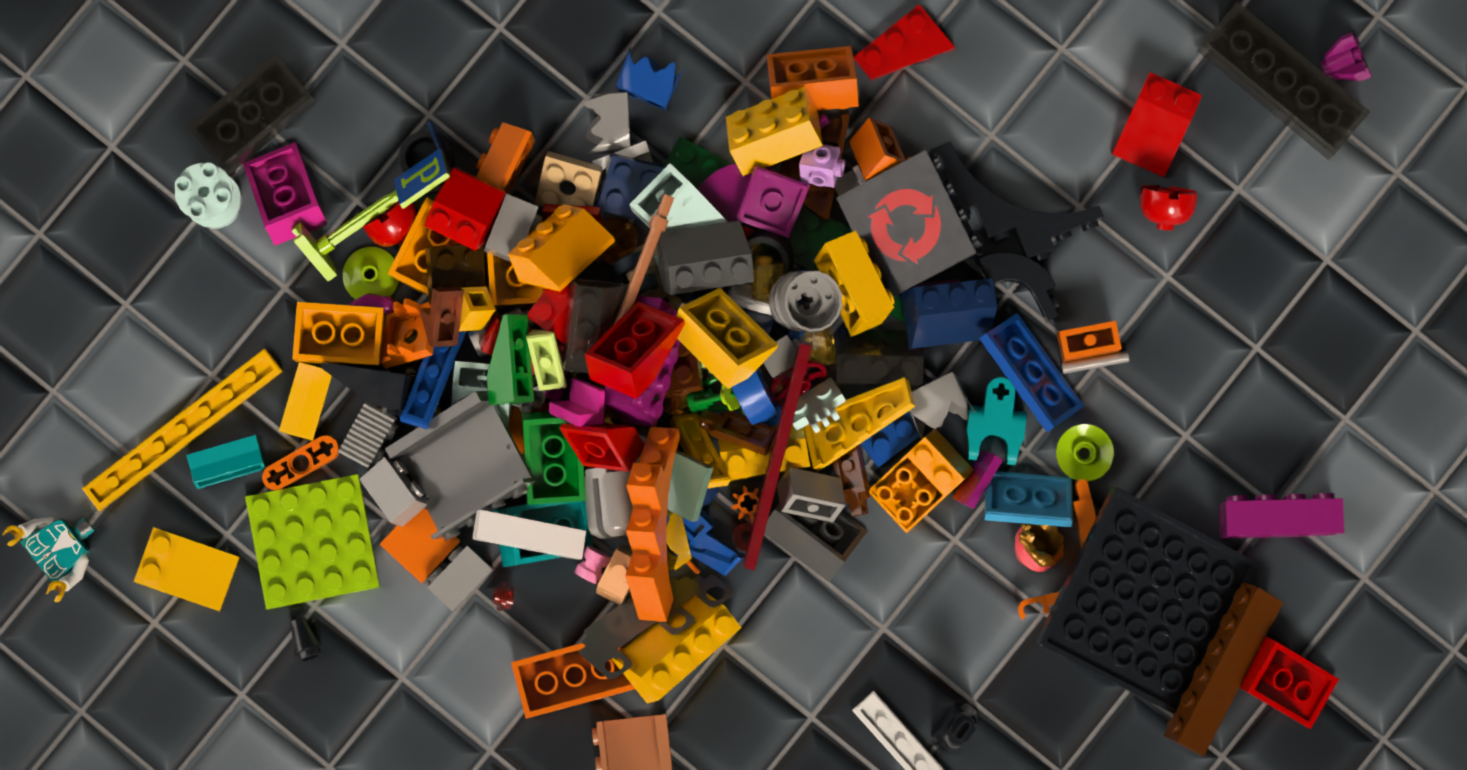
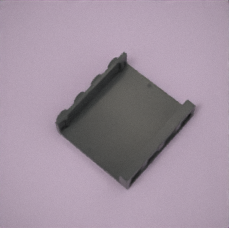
(464, 463)

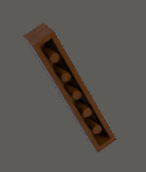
(1223, 669)

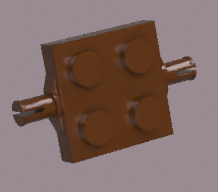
(685, 379)

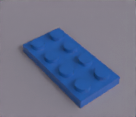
(1031, 372)

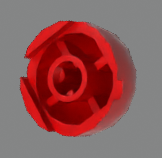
(1167, 205)
(392, 225)

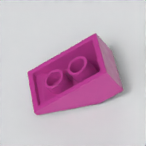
(284, 193)

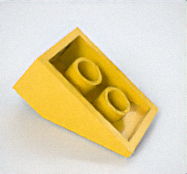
(186, 569)

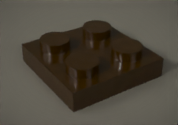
(454, 267)

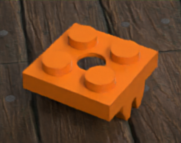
(398, 328)

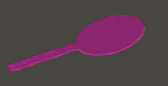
(727, 186)

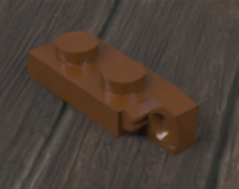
(738, 430)
(854, 479)

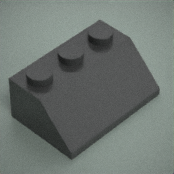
(704, 258)
(816, 542)

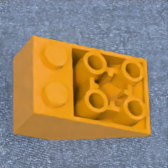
(920, 480)

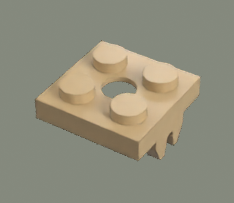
(562, 168)

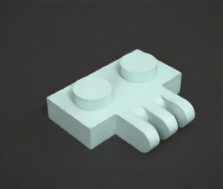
(817, 405)

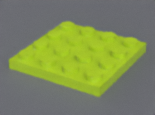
(312, 541)

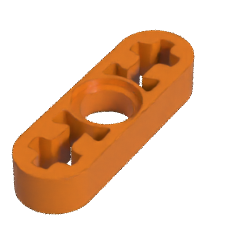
(316, 446)

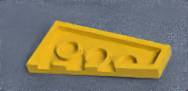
(858, 421)

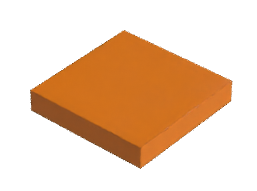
(416, 549)

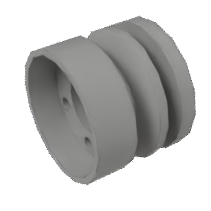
(820, 304)

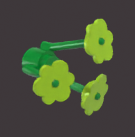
(706, 400)

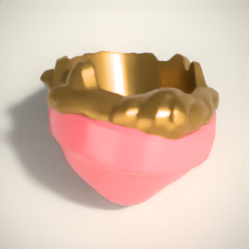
(1038, 546)

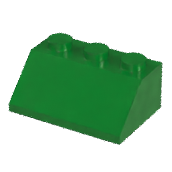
(550, 460)

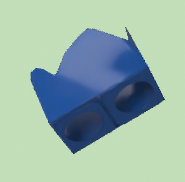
(648, 82)

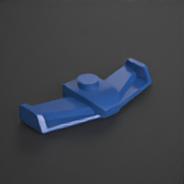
(708, 547)

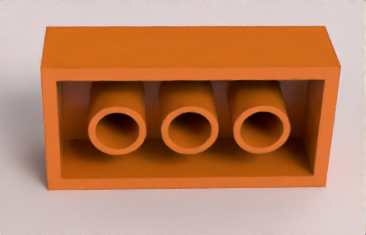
(563, 681)

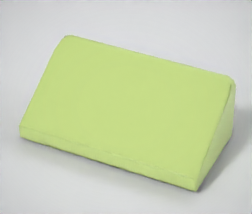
(546, 360)

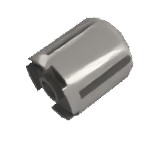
(607, 502)

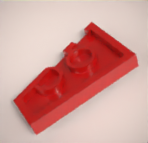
(903, 44)

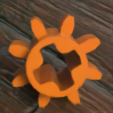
(743, 510)

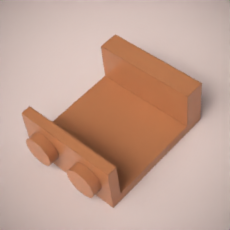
(633, 744)

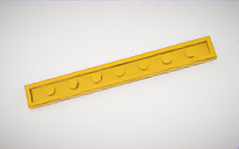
(182, 429)

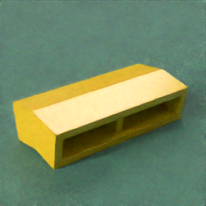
(305, 401)

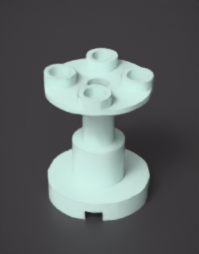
(208, 195)

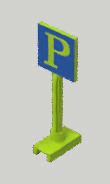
(408, 187)

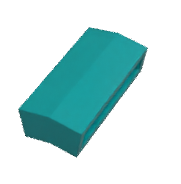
(226, 461)

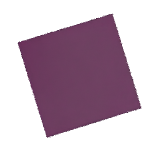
(772, 201)

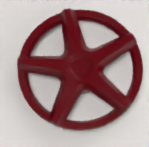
(783, 379)

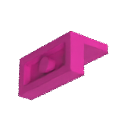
(584, 406)

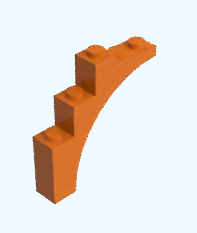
(647, 525)

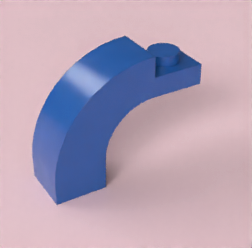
(757, 400)

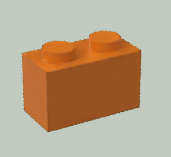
(876, 148)
(1089, 341)

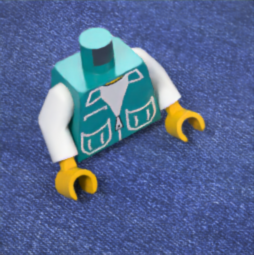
(56, 549)

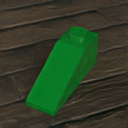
(510, 366)

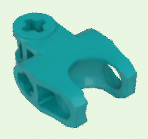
(996, 419)

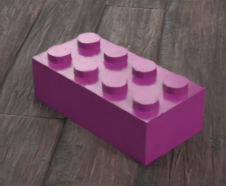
(649, 405)
(1281, 518)

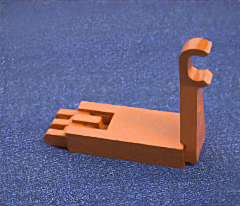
(1084, 518)

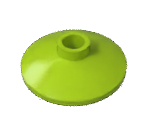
(359, 263)
(1095, 441)

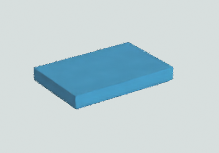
(1029, 499)

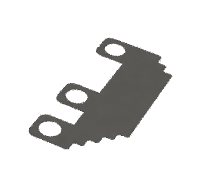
(623, 623)

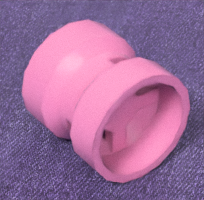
(592, 567)

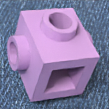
(822, 166)

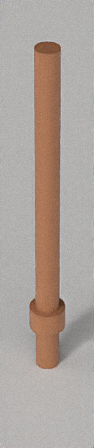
(658, 224)

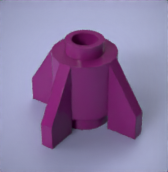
(1346, 60)

